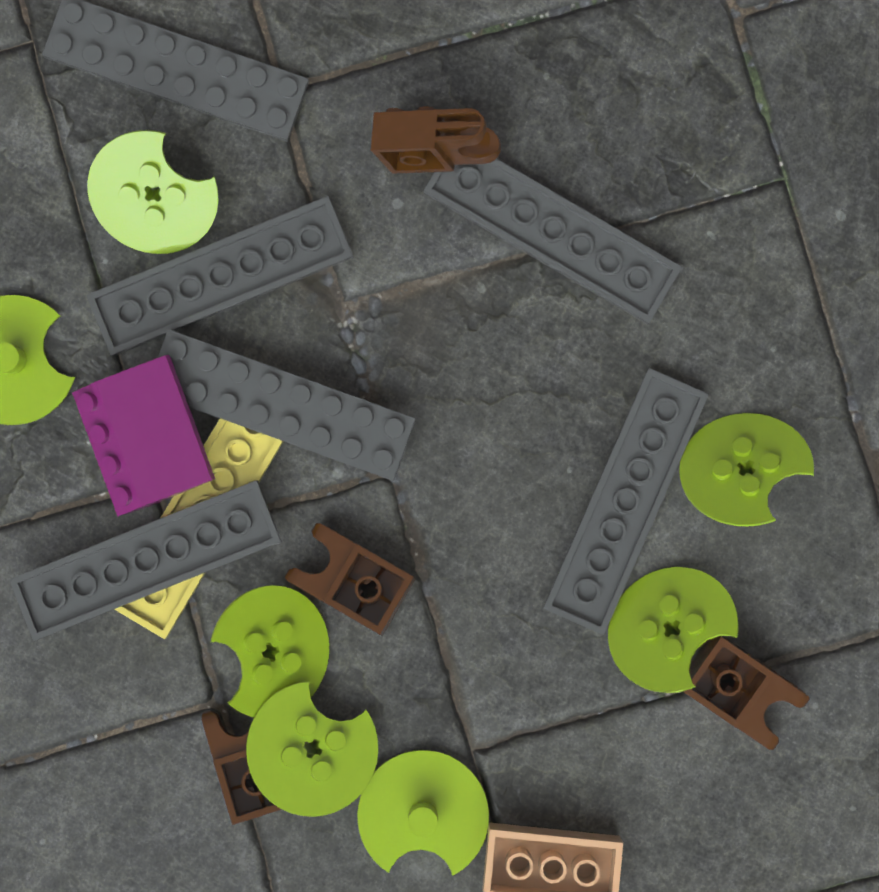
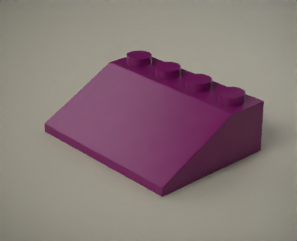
(143, 435)

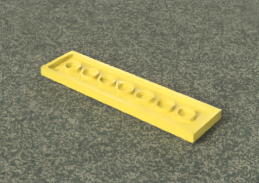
(236, 459)

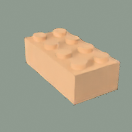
(550, 860)

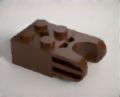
(432, 139)
(347, 573)
(747, 694)
(233, 772)

